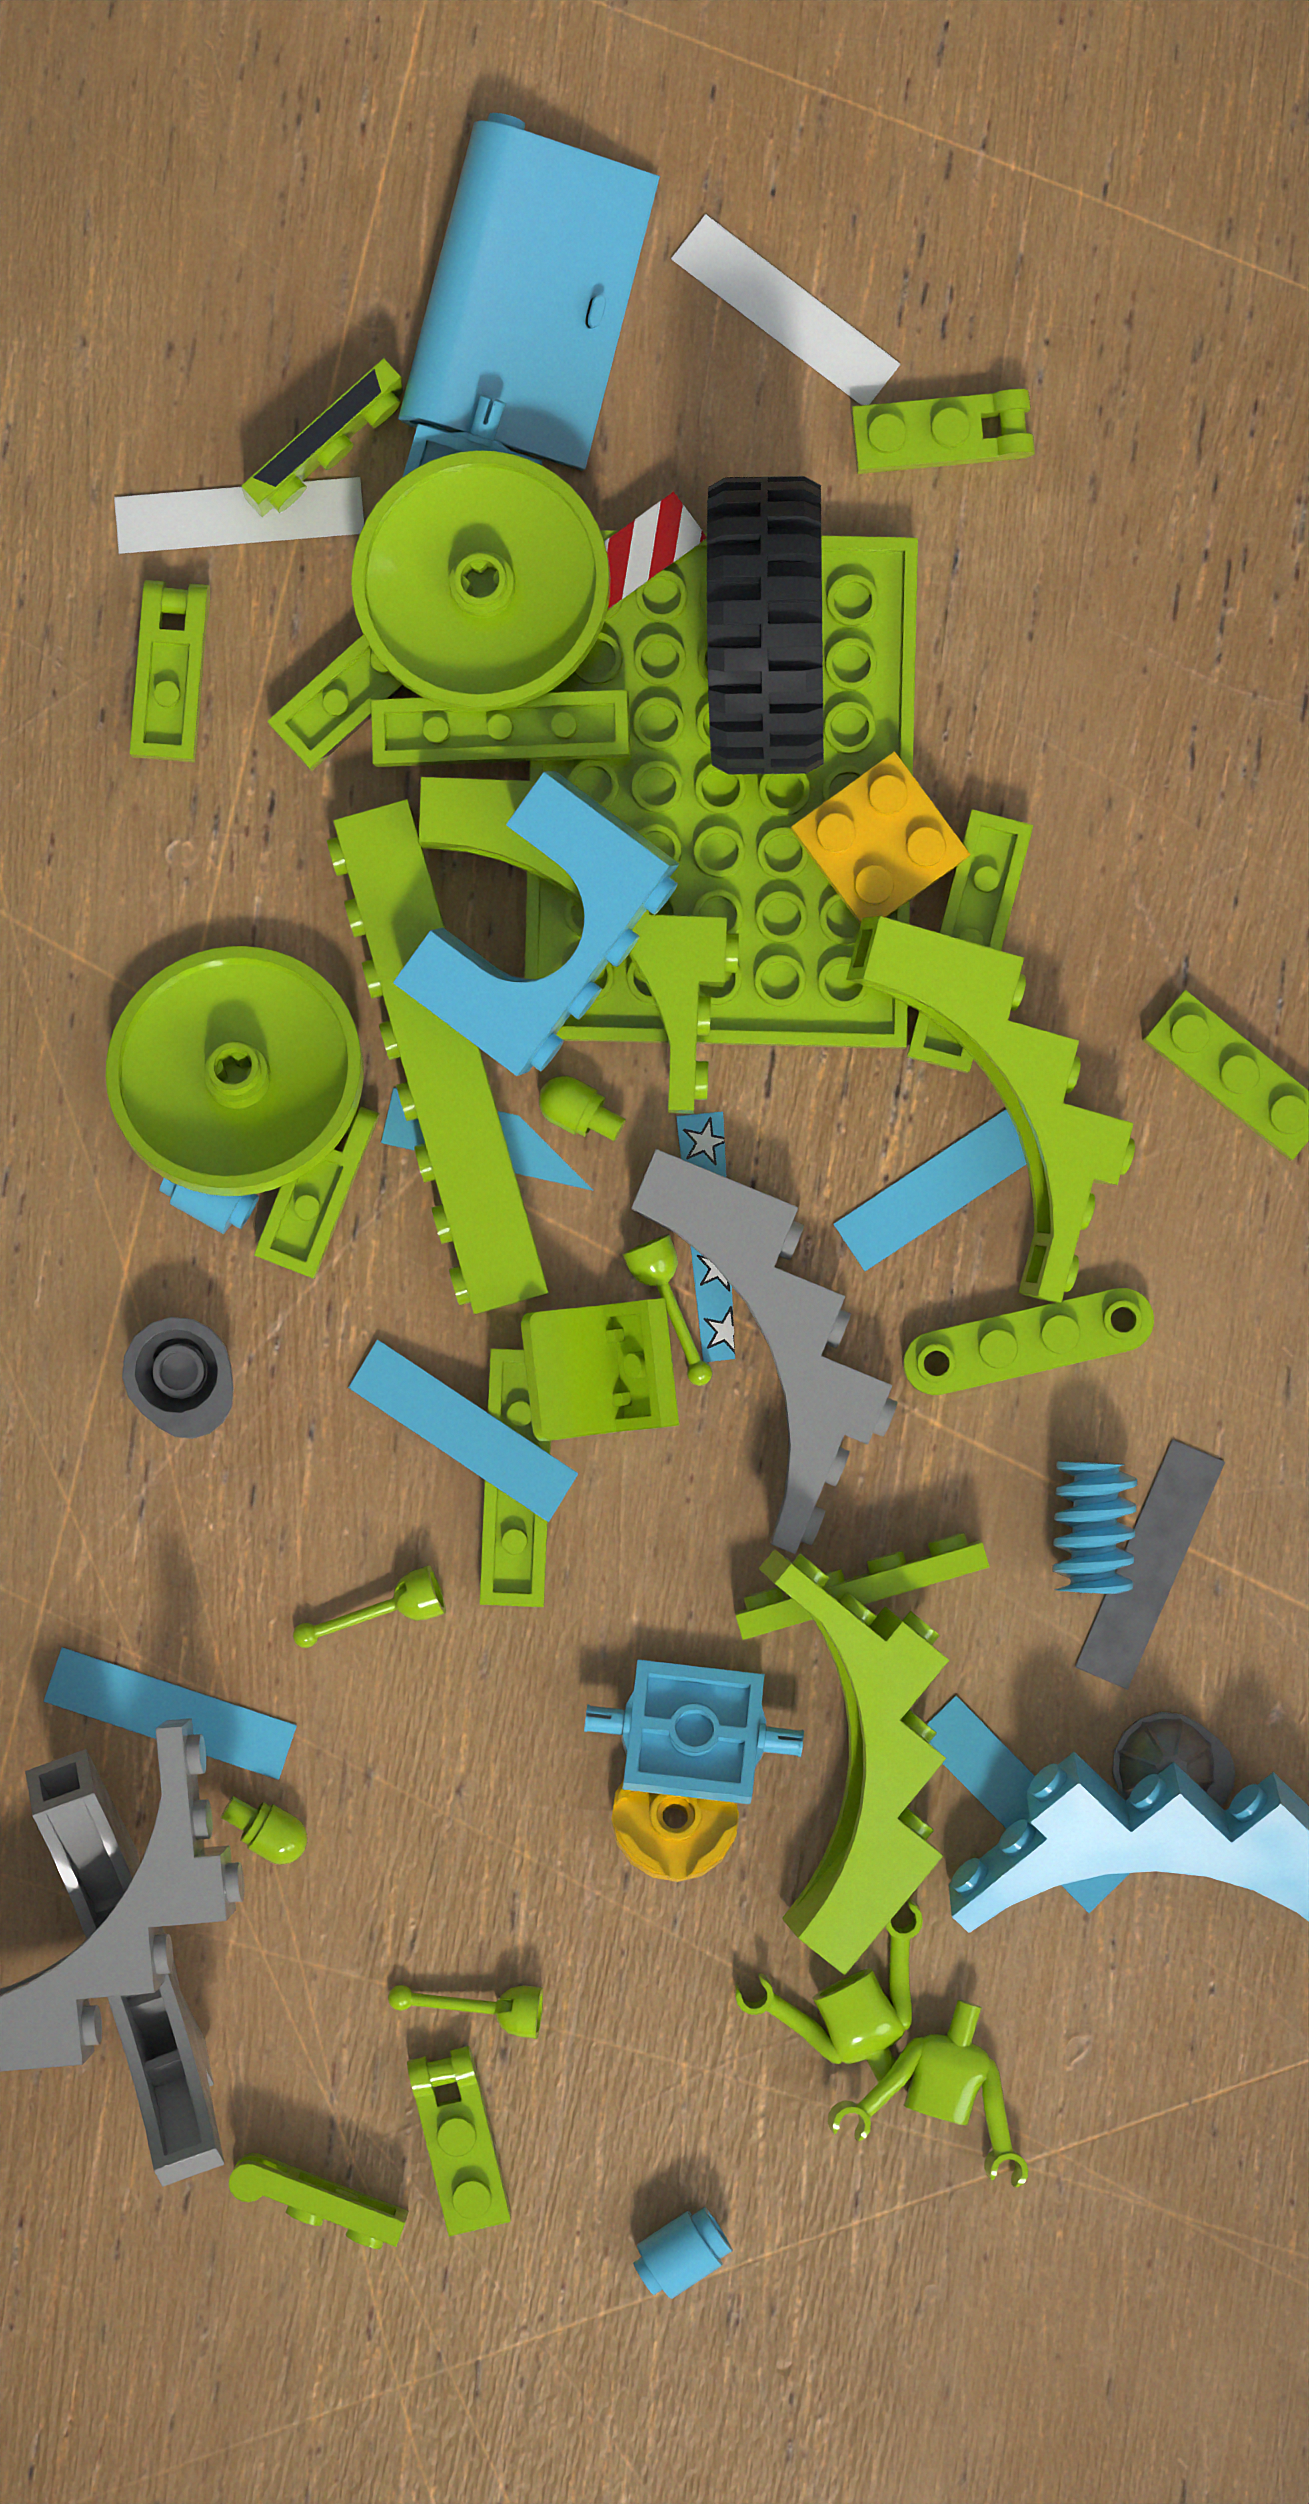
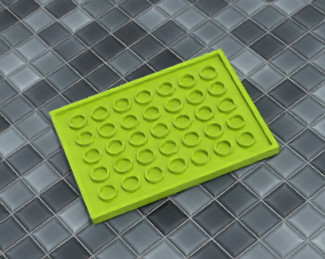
(736, 828)

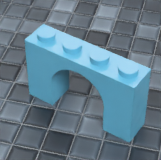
(617, 880)

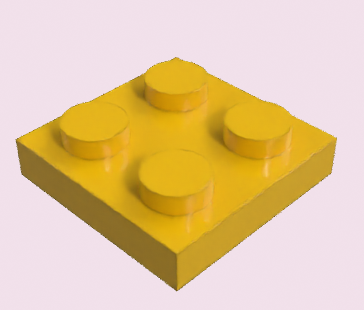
(880, 840)

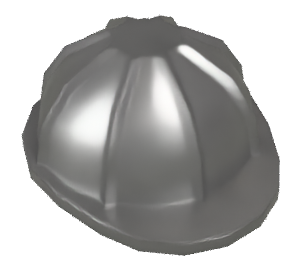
(179, 1377)
(1168, 1738)

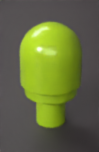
(578, 1108)
(267, 1830)

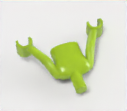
(854, 2009)
(944, 2086)

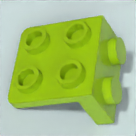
(599, 1369)

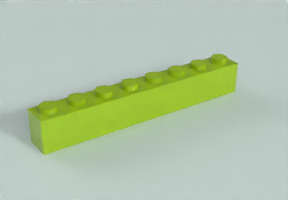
(443, 1068)

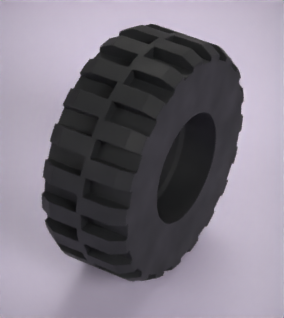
(765, 625)

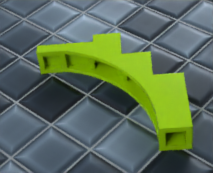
(672, 950)
(1064, 1146)
(878, 1842)

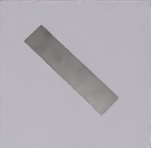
(1158, 1551)

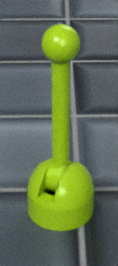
(655, 1265)
(415, 1596)
(516, 2009)

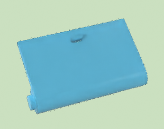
(507, 310)

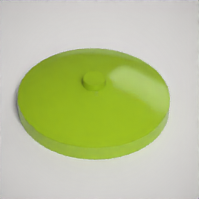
(481, 580)
(234, 1071)

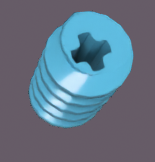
(1094, 1527)

